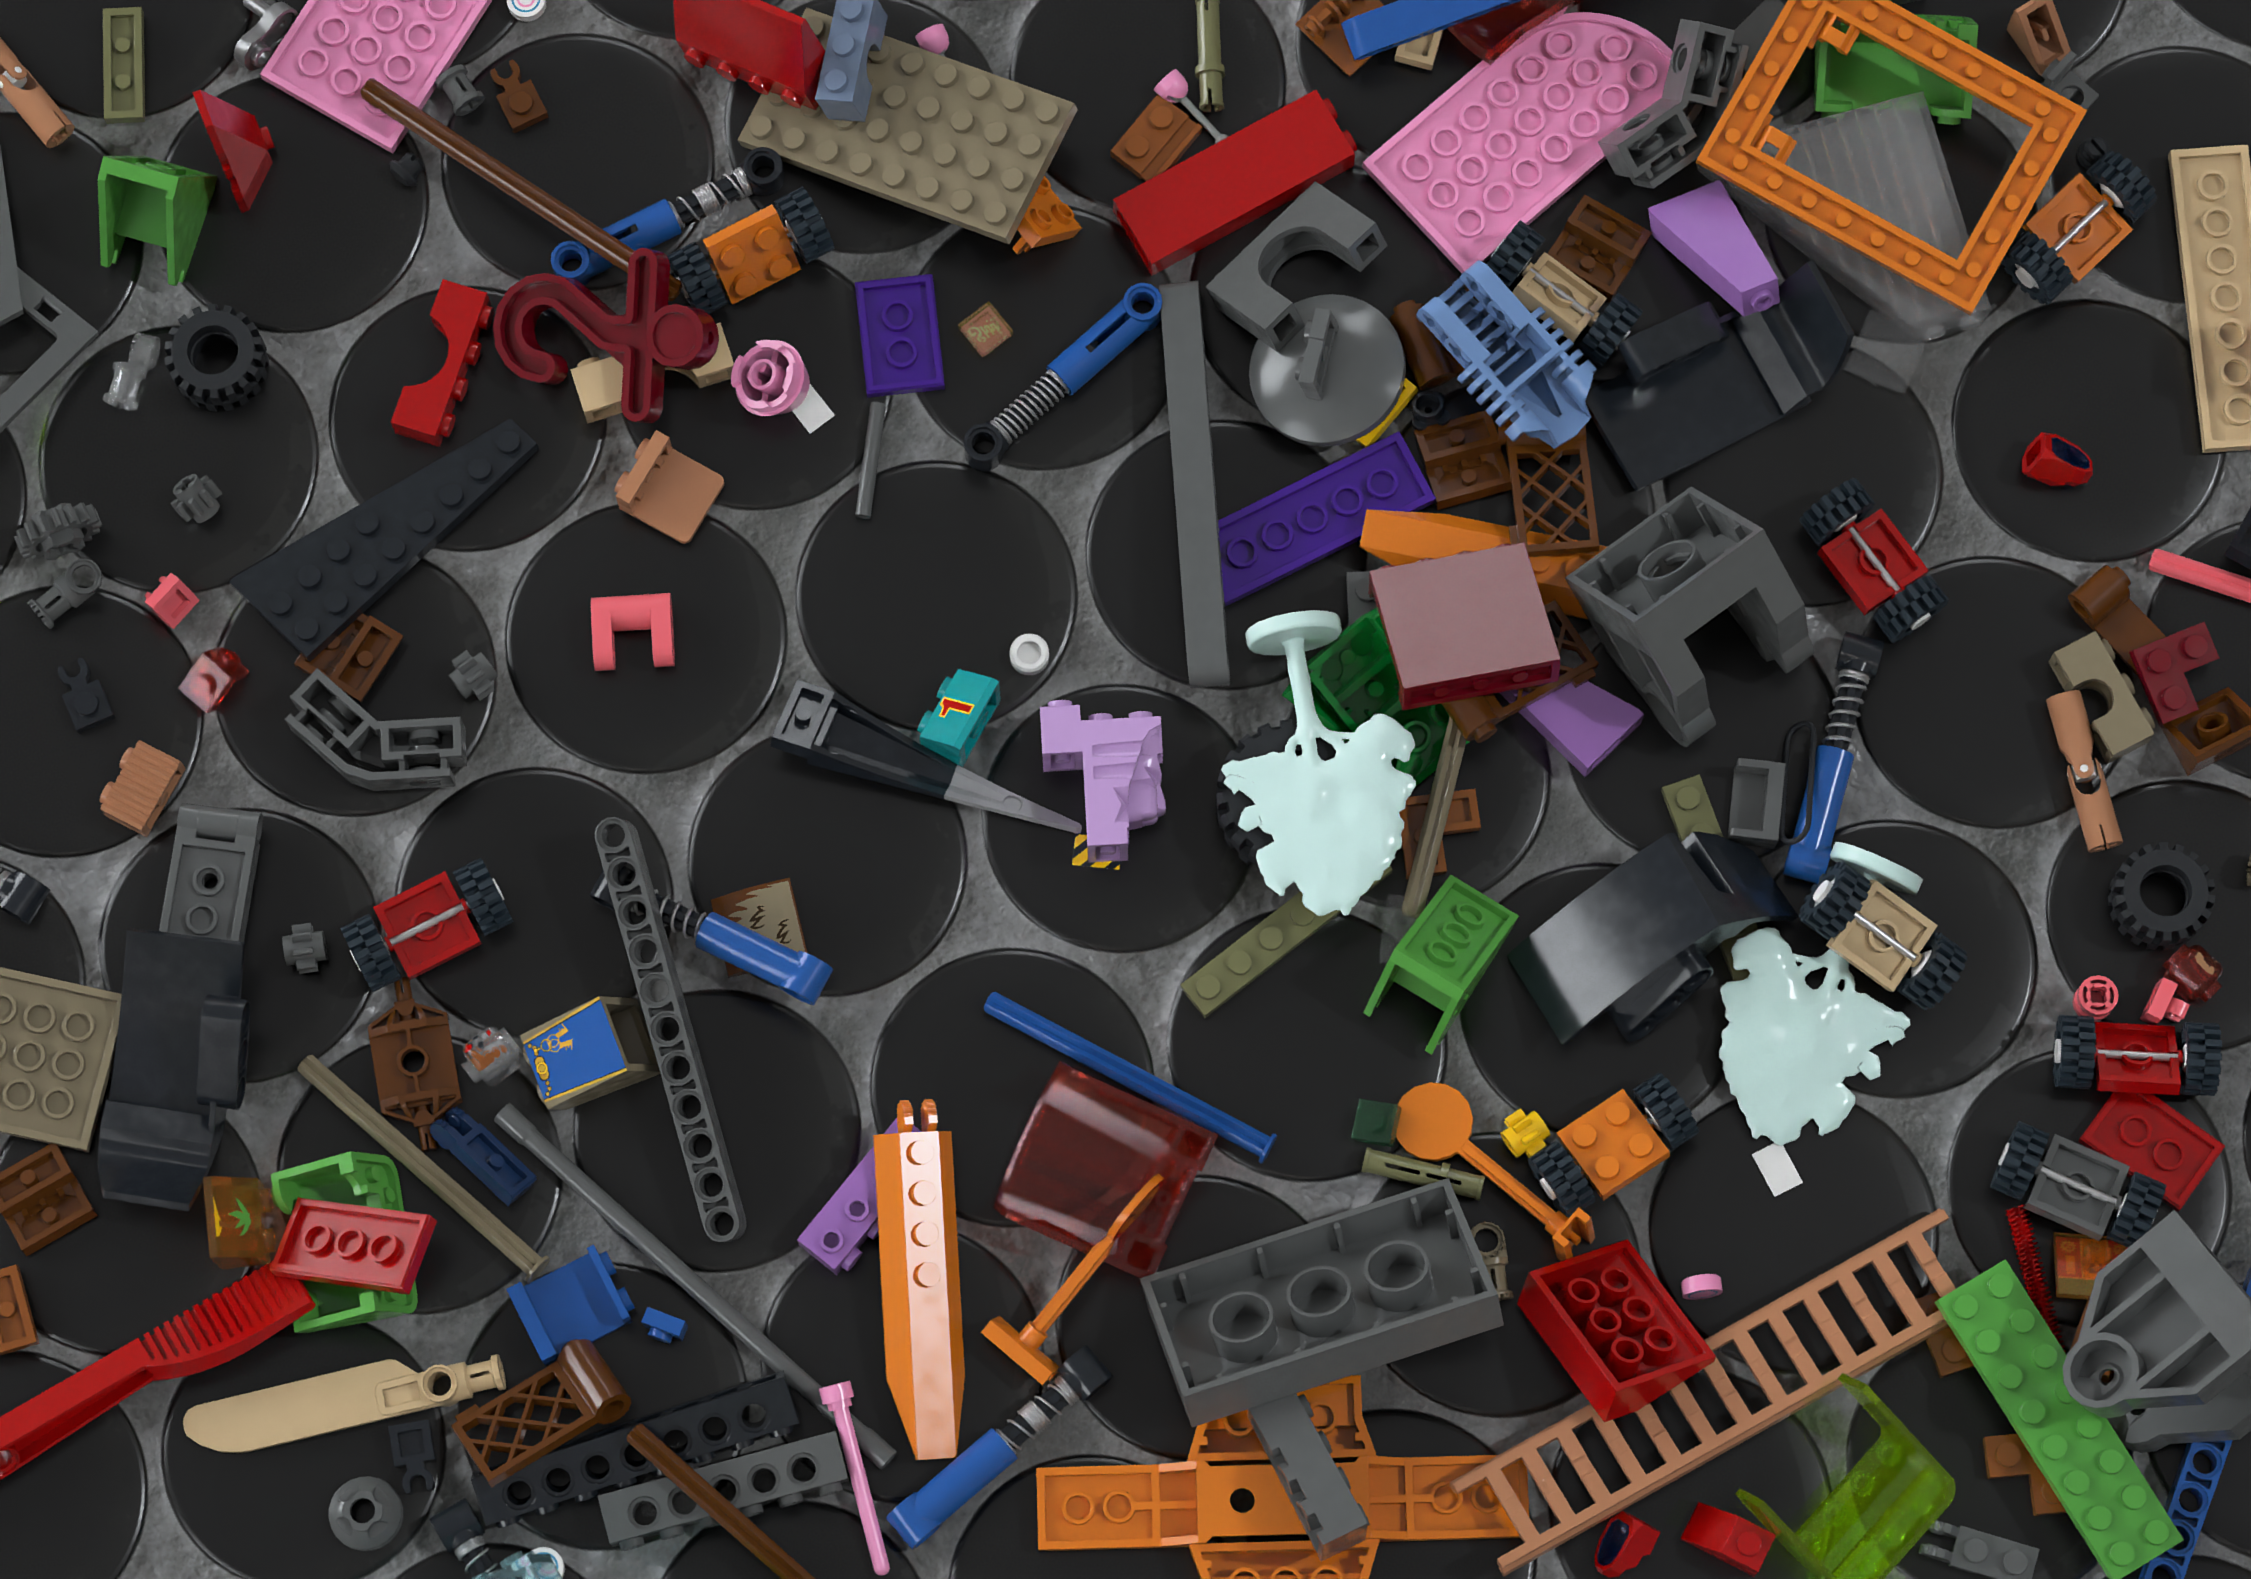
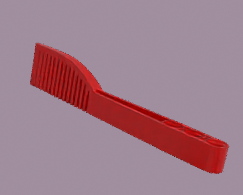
(191, 1344)

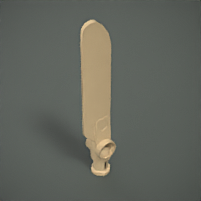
(333, 1403)

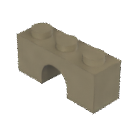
(2091, 666)

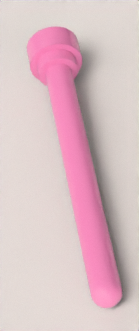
(838, 1400)

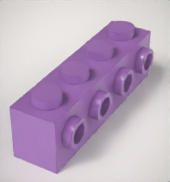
(846, 1218)

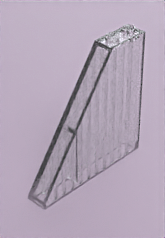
(1895, 168)

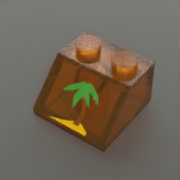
(238, 1221)

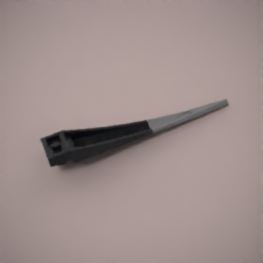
(853, 742)

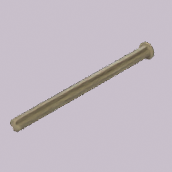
(1434, 822)
(423, 1167)

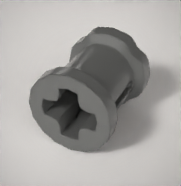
(459, 90)

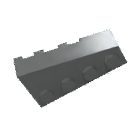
(1309, 1474)

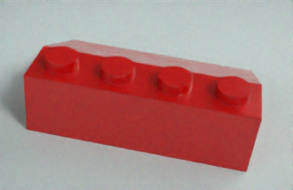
(752, 43)
(1613, 1328)

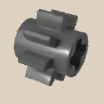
(196, 498)
(473, 675)
(305, 948)

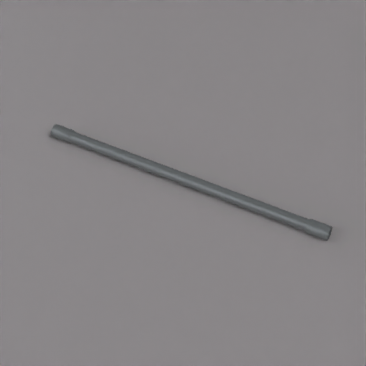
(526, 1134)

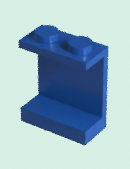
(572, 1304)

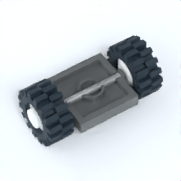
(2077, 1186)

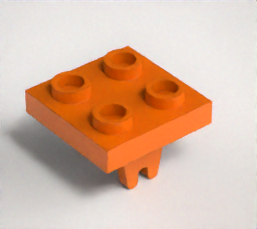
(1045, 220)

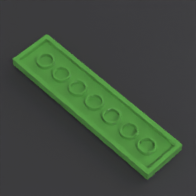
(2067, 1442)

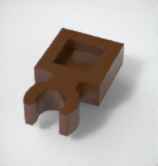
(519, 101)

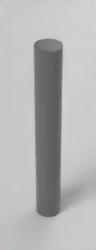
(870, 460)

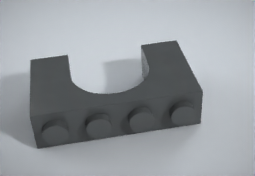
(1310, 223)

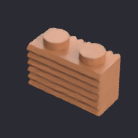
(141, 788)

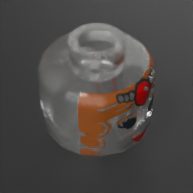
(491, 1056)

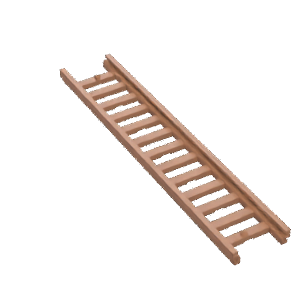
(1746, 1424)

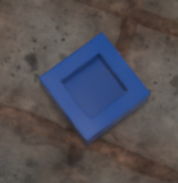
(663, 1326)

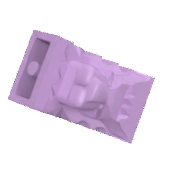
(1118, 769)

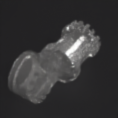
(129, 375)

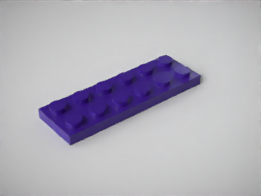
(1317, 515)

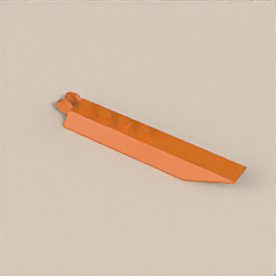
(1412, 536)
(921, 1280)

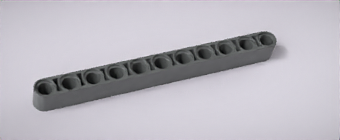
(1194, 485)
(656, 1015)

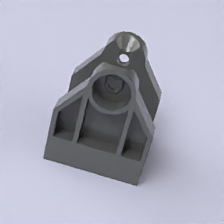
(1670, 582)
(2174, 1337)

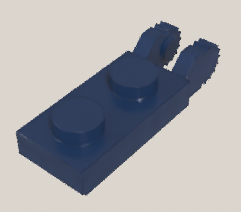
(483, 1155)

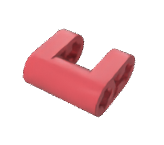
(632, 614)

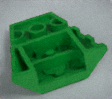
(1358, 679)

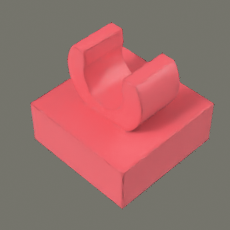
(171, 600)
(2163, 1003)

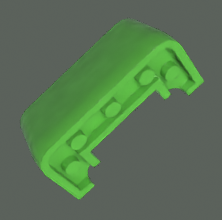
(1879, 74)
(353, 1180)

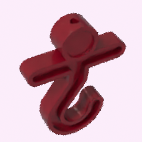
(640, 340)

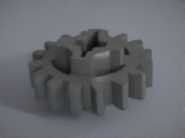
(58, 531)

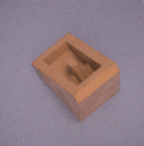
(2039, 33)

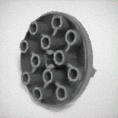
(1333, 375)

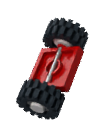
(1873, 560)
(426, 925)
(2137, 1057)

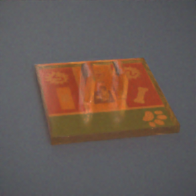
(2078, 1262)

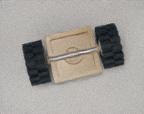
(1562, 295)
(1882, 935)

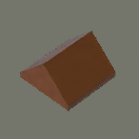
(2211, 732)

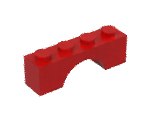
(427, 408)

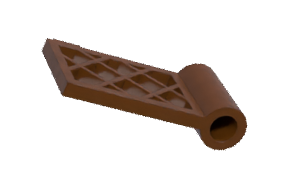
(1425, 354)
(1537, 449)
(1479, 715)
(591, 1391)

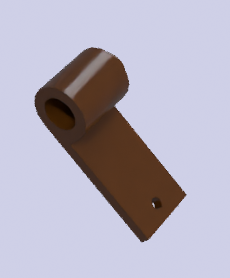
(2107, 608)

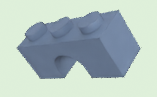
(843, 80)

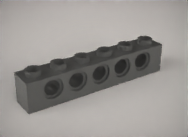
(822, 1450)

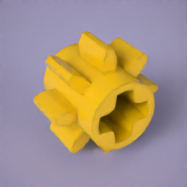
(1525, 1133)

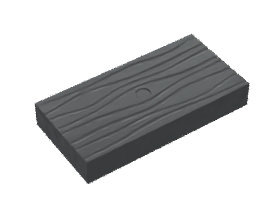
(1321, 1302)

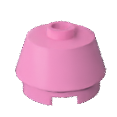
(770, 378)

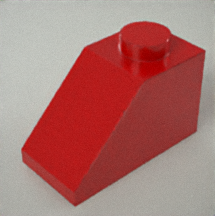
(1728, 1538)

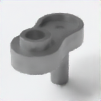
(262, 40)

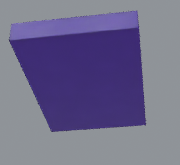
(899, 335)

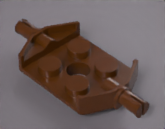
(421, 1095)

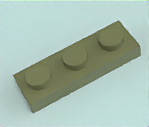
(123, 65)

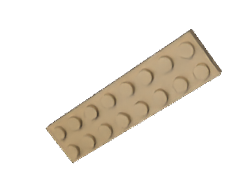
(2215, 256)

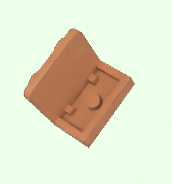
(668, 489)

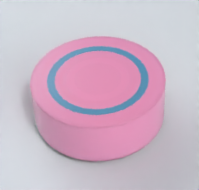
(1701, 1286)

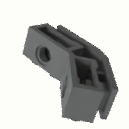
(1701, 72)
(377, 744)

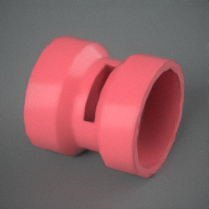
(2090, 1003)

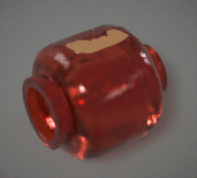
(2194, 973)

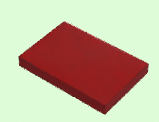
(2153, 1142)

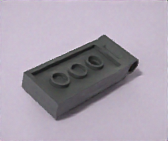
(208, 846)

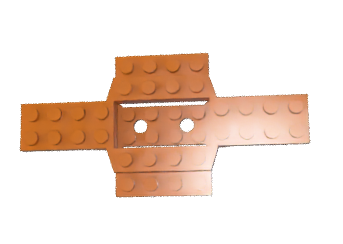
(1191, 1500)

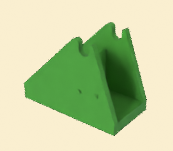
(153, 205)
(1447, 951)

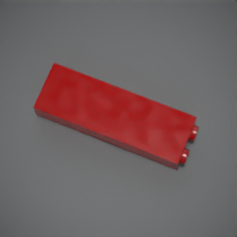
(1235, 181)

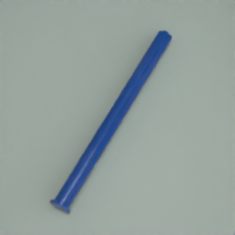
(1129, 1075)

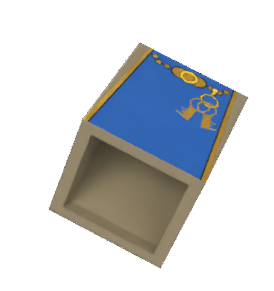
(590, 1052)

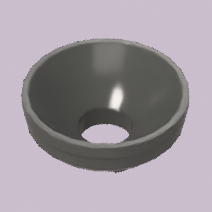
(383, 1525)

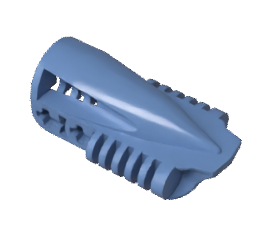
(1511, 357)

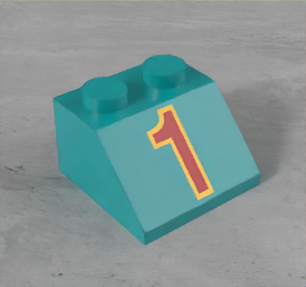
(960, 715)

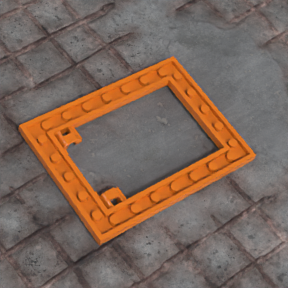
(1744, 129)

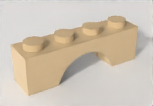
(601, 380)

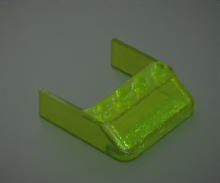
(1875, 1508)

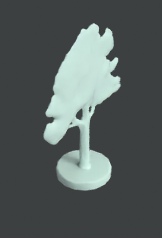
(1330, 818)
(1796, 1043)

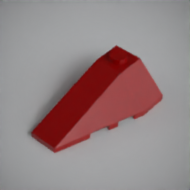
(239, 146)

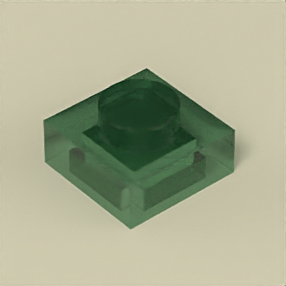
(1376, 1122)

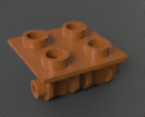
(1325, 30)

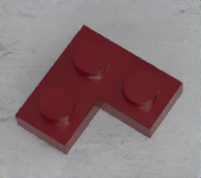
(2163, 667)

